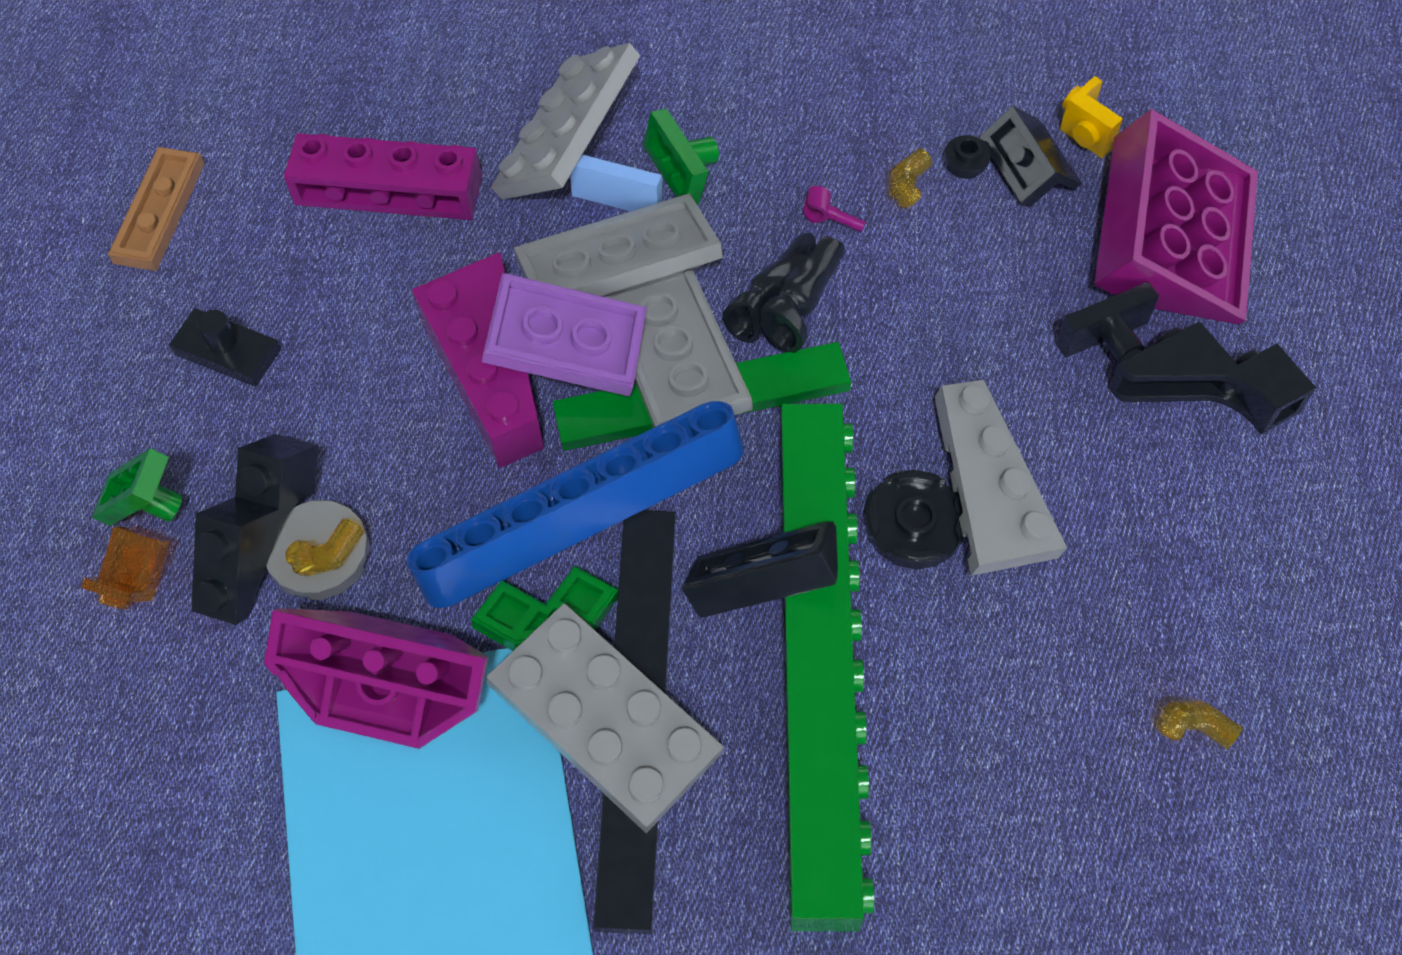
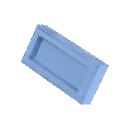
(615, 184)

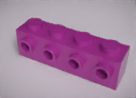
(384, 176)

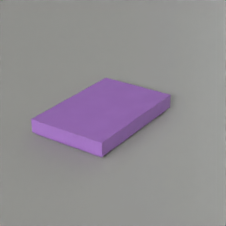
(565, 334)

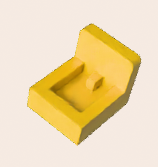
(1088, 120)

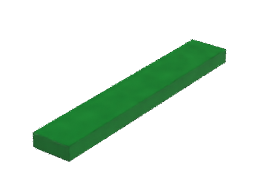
(770, 381)

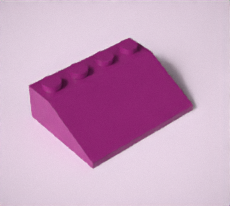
(1178, 219)

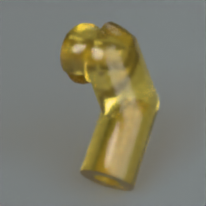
(904, 177)
(324, 557)
(1197, 715)

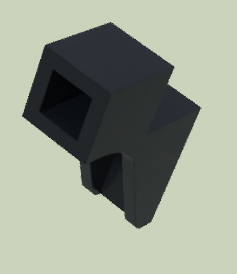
(1195, 367)
(239, 533)

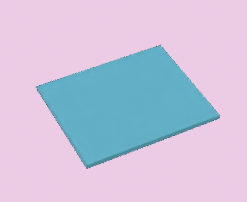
(431, 843)

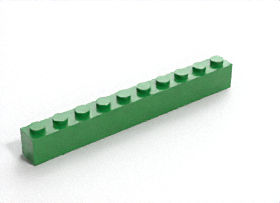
(822, 684)

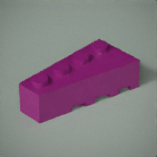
(457, 320)

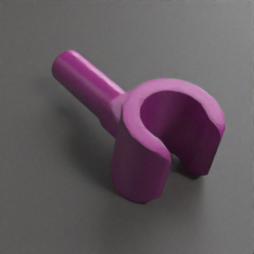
(818, 209)

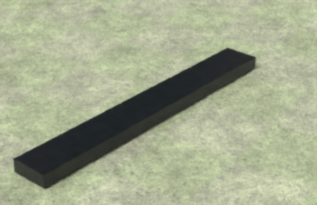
(642, 636)

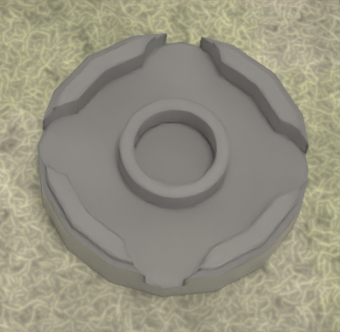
(315, 524)

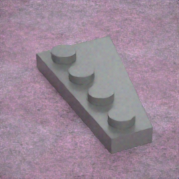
(997, 494)

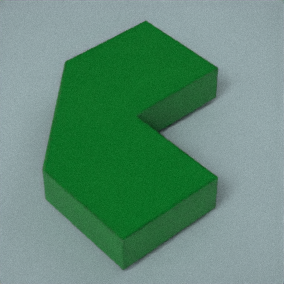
(513, 615)

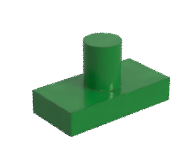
(676, 158)
(137, 488)

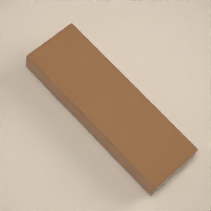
(156, 209)

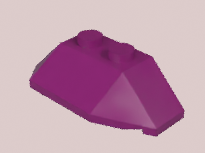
(375, 674)

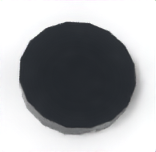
(914, 519)

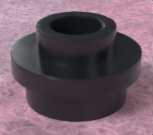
(967, 156)

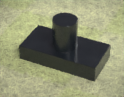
(1109, 322)
(225, 346)

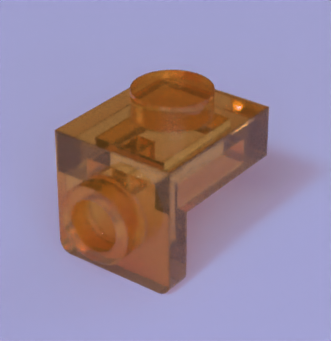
(129, 568)

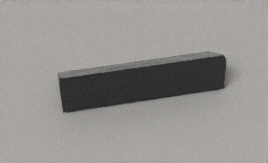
(764, 570)

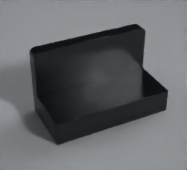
(1028, 156)

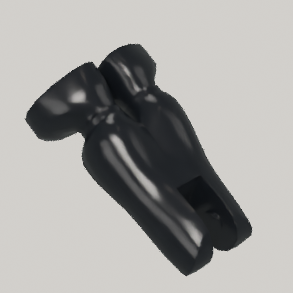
(785, 293)

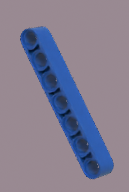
(576, 504)

